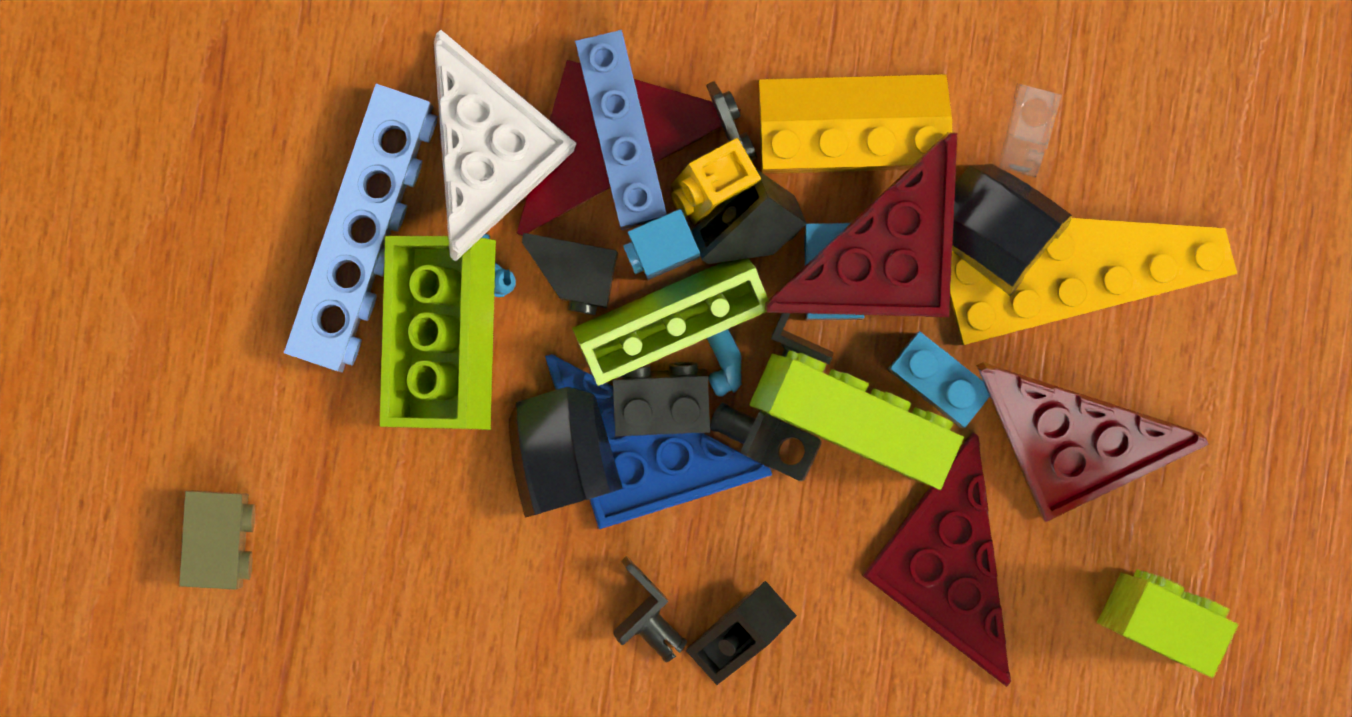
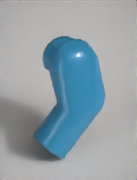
(730, 362)

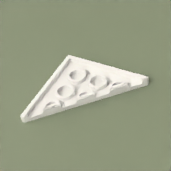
(490, 144)

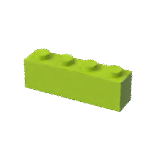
(671, 319)

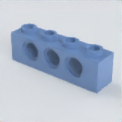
(621, 129)

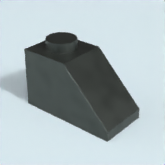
(749, 223)
(574, 270)
(741, 633)

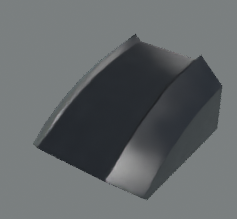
(1003, 224)
(560, 451)

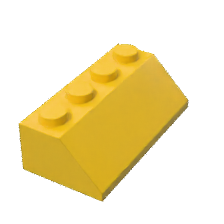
(851, 122)

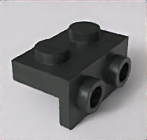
(662, 401)

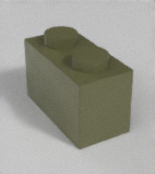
(216, 540)

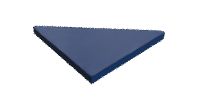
(656, 468)

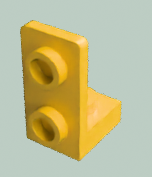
(713, 180)

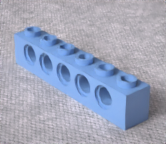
(386, 111)

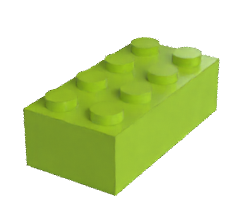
(437, 334)
(861, 422)
(1169, 620)

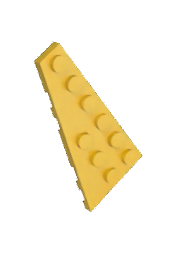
(1089, 270)

